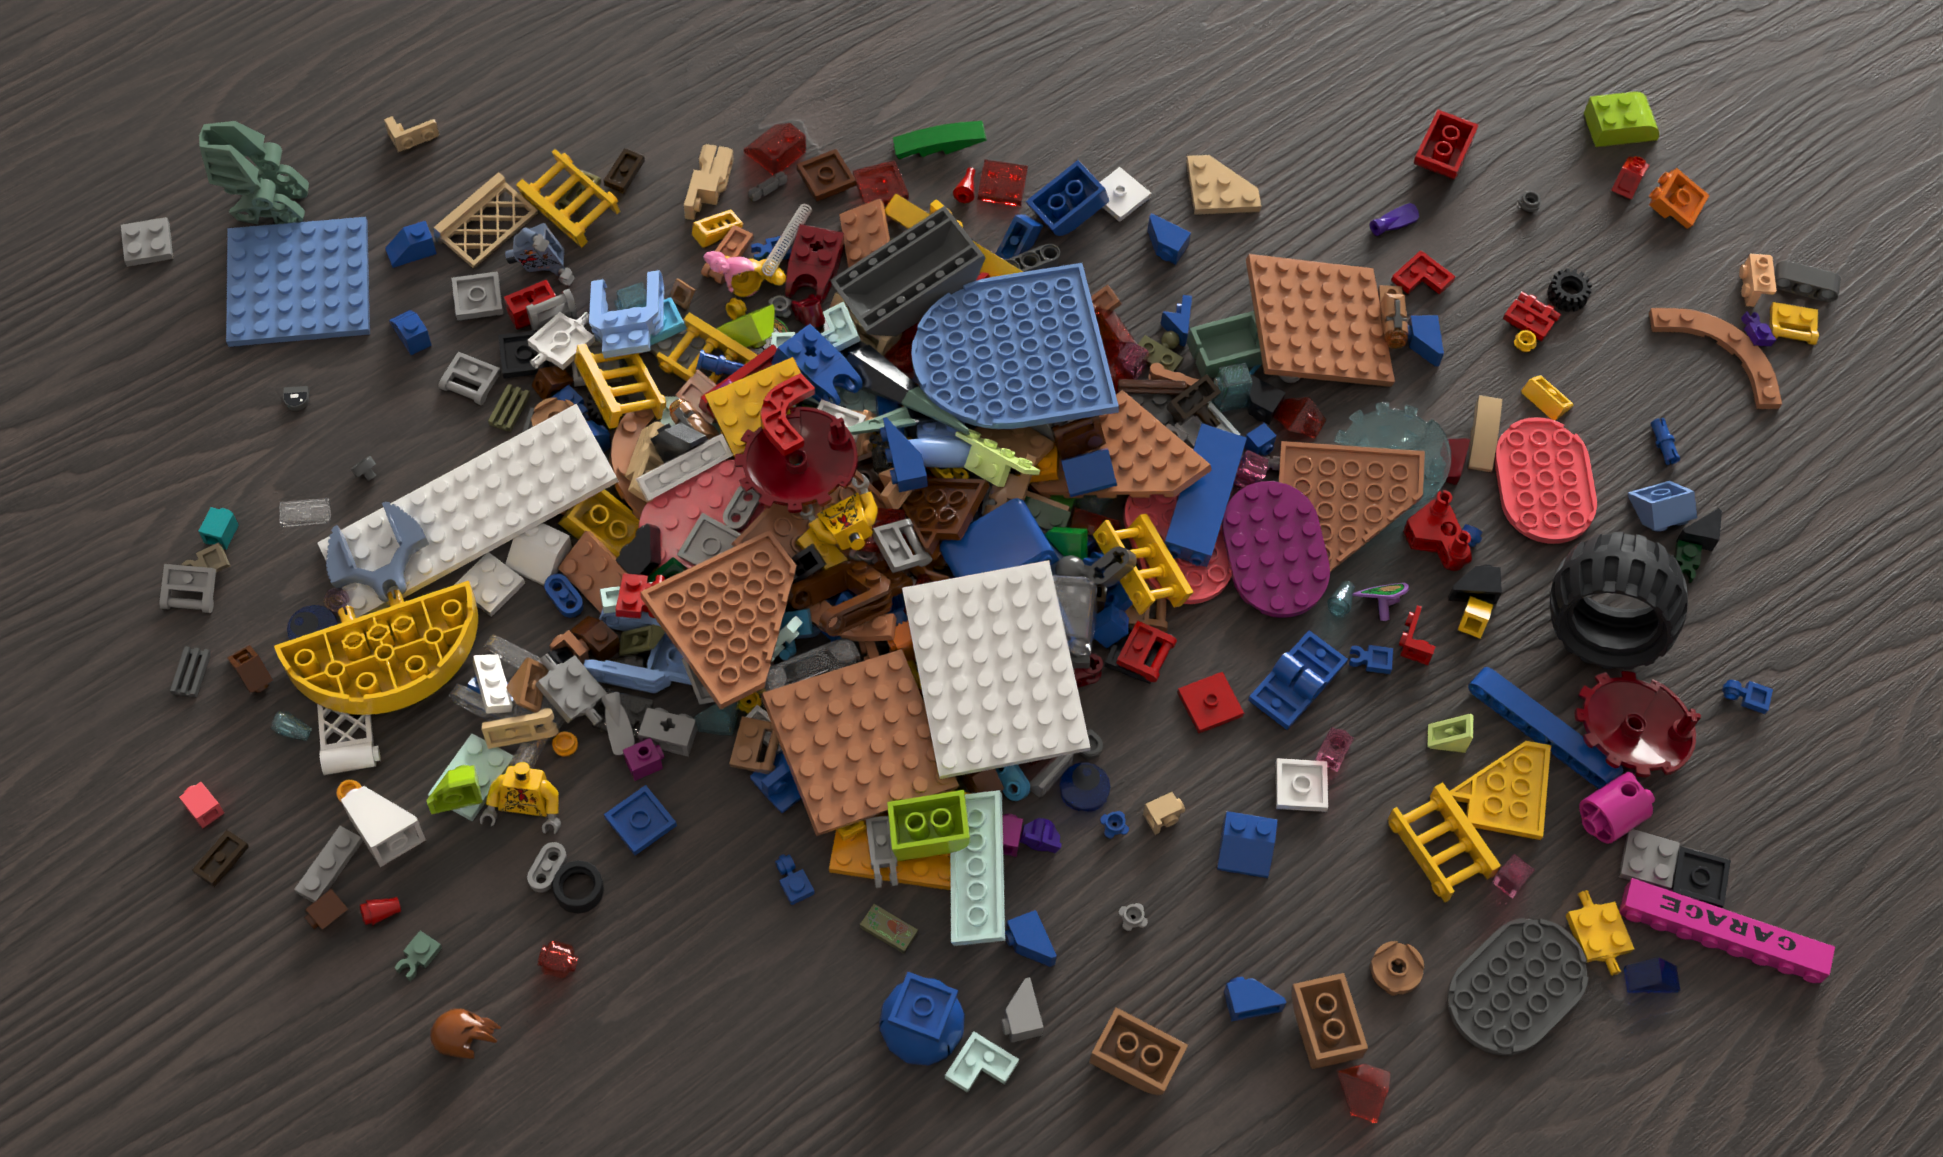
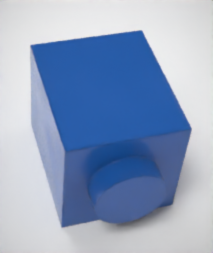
(1111, 625)

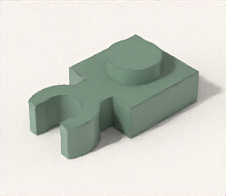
(418, 952)

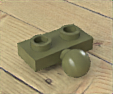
(1161, 352)

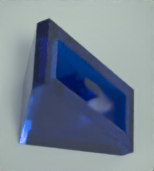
(1652, 976)

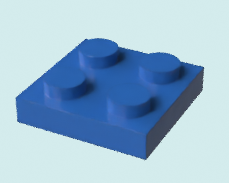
(640, 820)

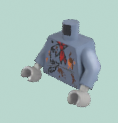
(538, 251)

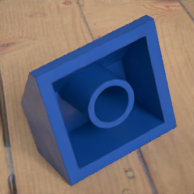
(1247, 844)

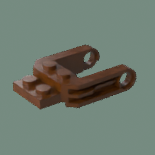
(872, 585)

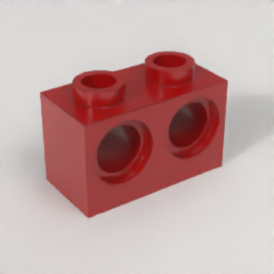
(517, 302)

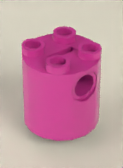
(1616, 808)

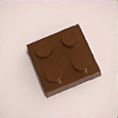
(826, 175)

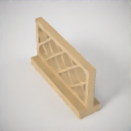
(469, 211)

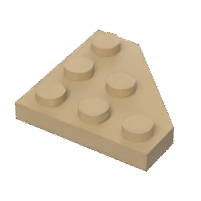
(1218, 188)

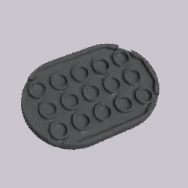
(1517, 986)

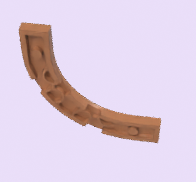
(1730, 338)
(621, 452)
(877, 629)

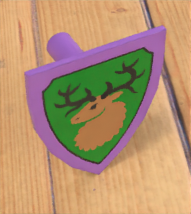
(1386, 595)

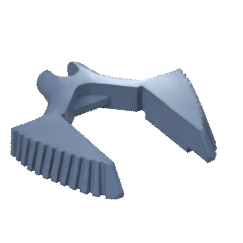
(344, 571)

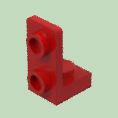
(1630, 176)
(1415, 649)

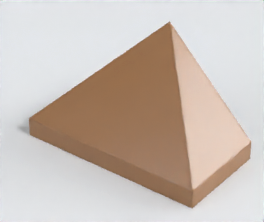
(523, 686)

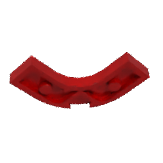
(774, 412)

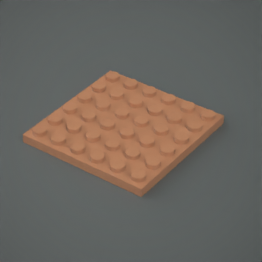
(1319, 321)
(856, 740)

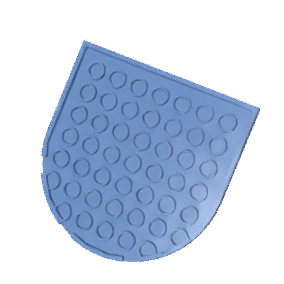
(1015, 351)

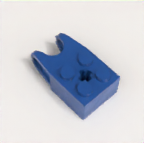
(819, 364)

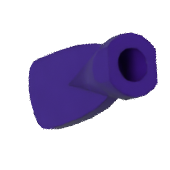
(1395, 219)

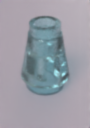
(1341, 600)
(290, 726)

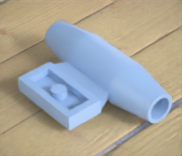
(940, 446)

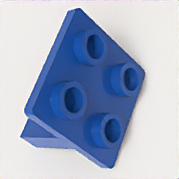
(778, 785)

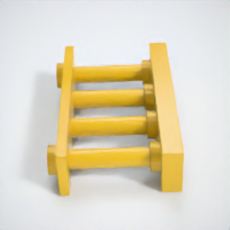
(561, 217)
(713, 339)
(604, 394)
(1158, 558)
(1456, 822)

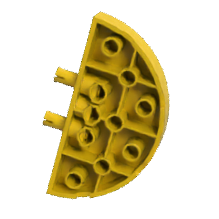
(387, 655)

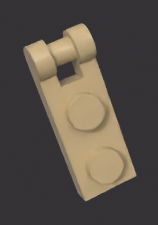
(519, 729)

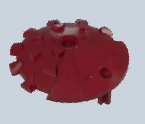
(824, 462)
(1637, 724)

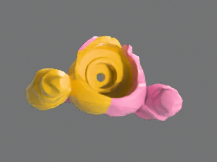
(751, 273)

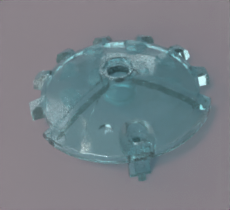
(1403, 431)

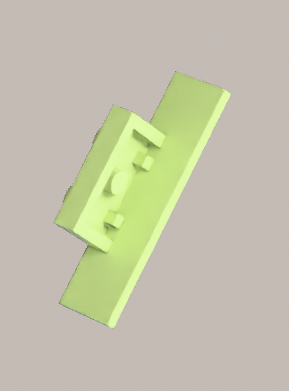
(991, 461)

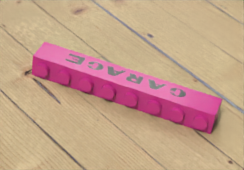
(1727, 931)

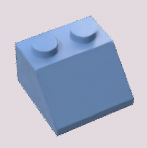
(1664, 505)

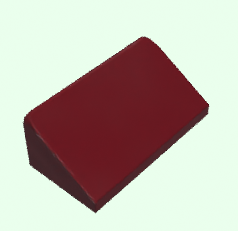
(1458, 454)

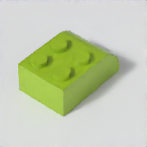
(1620, 119)
(928, 825)

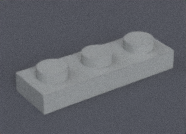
(328, 864)

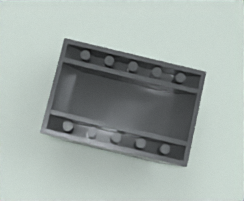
(910, 274)

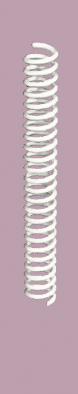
(781, 240)

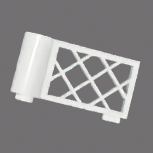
(346, 754)

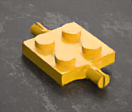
(1600, 932)

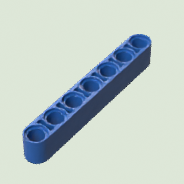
(1542, 727)

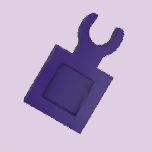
(1758, 332)

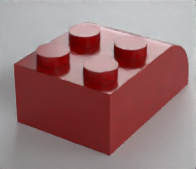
(1446, 144)

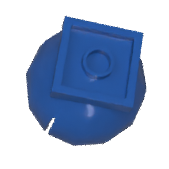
(922, 1020)

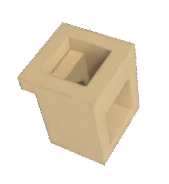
(1163, 811)

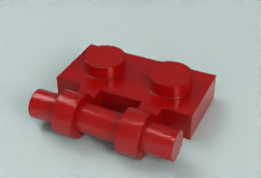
(1526, 318)
(629, 601)

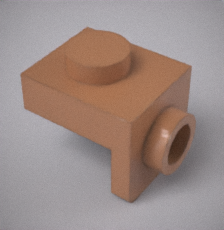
(1105, 299)
(577, 647)

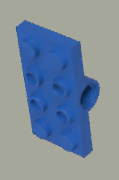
(1297, 679)

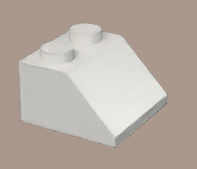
(538, 552)

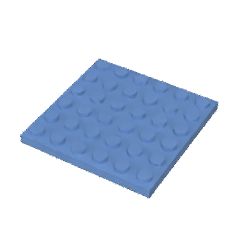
(297, 281)

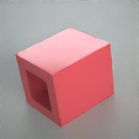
(201, 804)

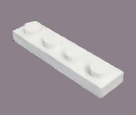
(684, 467)

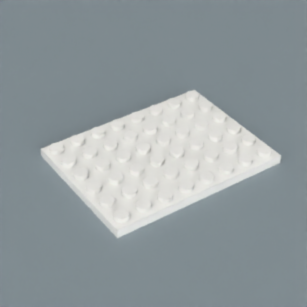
(995, 669)

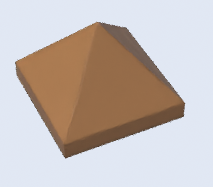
(682, 294)

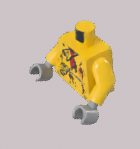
(847, 521)
(523, 792)

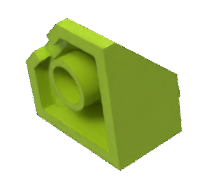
(751, 328)
(456, 790)

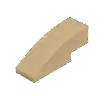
(1484, 433)

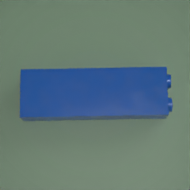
(1203, 504)

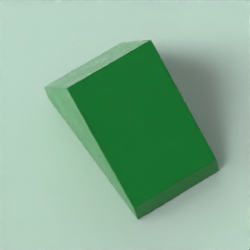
(1069, 541)

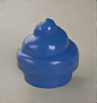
(1475, 535)

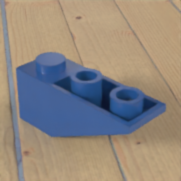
(907, 461)

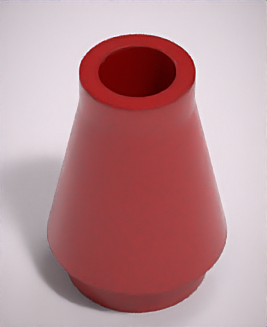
(379, 909)

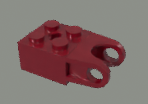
(814, 260)

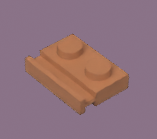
(694, 389)

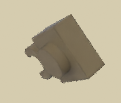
(211, 558)

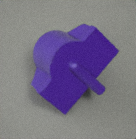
(1041, 835)

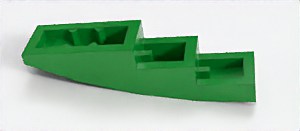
(938, 138)

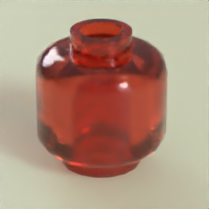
(557, 959)

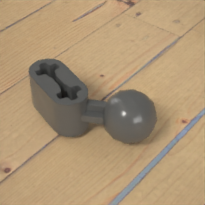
(1110, 563)

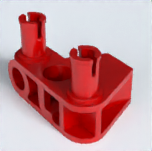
(1432, 532)

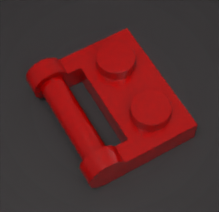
(1139, 646)

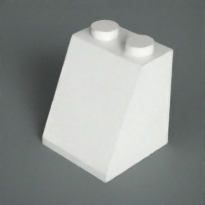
(382, 824)

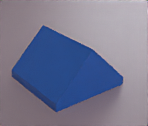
(1089, 472)

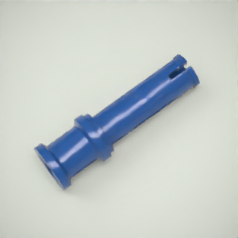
(717, 364)

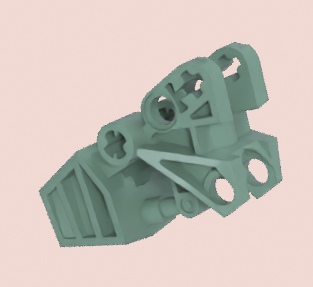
(261, 186)

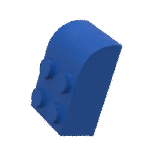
(1069, 199)

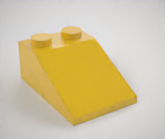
(605, 518)

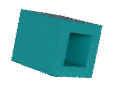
(218, 527)

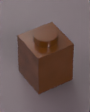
(324, 910)

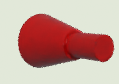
(965, 189)

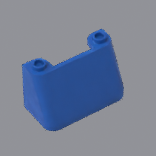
(998, 541)

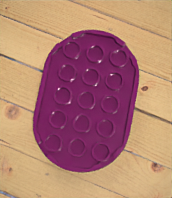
(1275, 549)

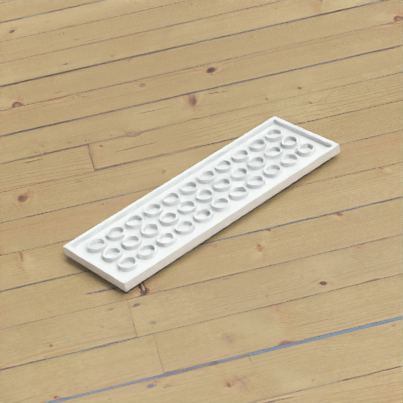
(483, 504)

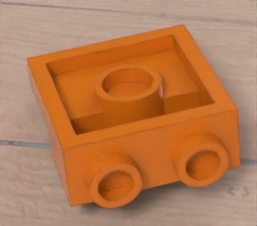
(1678, 198)

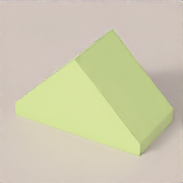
(1451, 734)

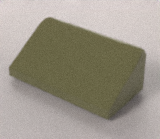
(640, 639)

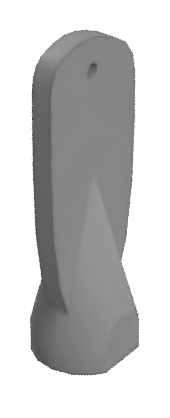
(617, 723)

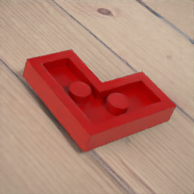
(1423, 269)

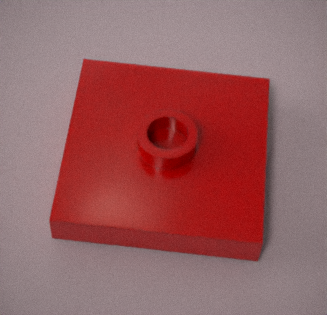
(1210, 702)

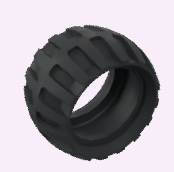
(1615, 635)

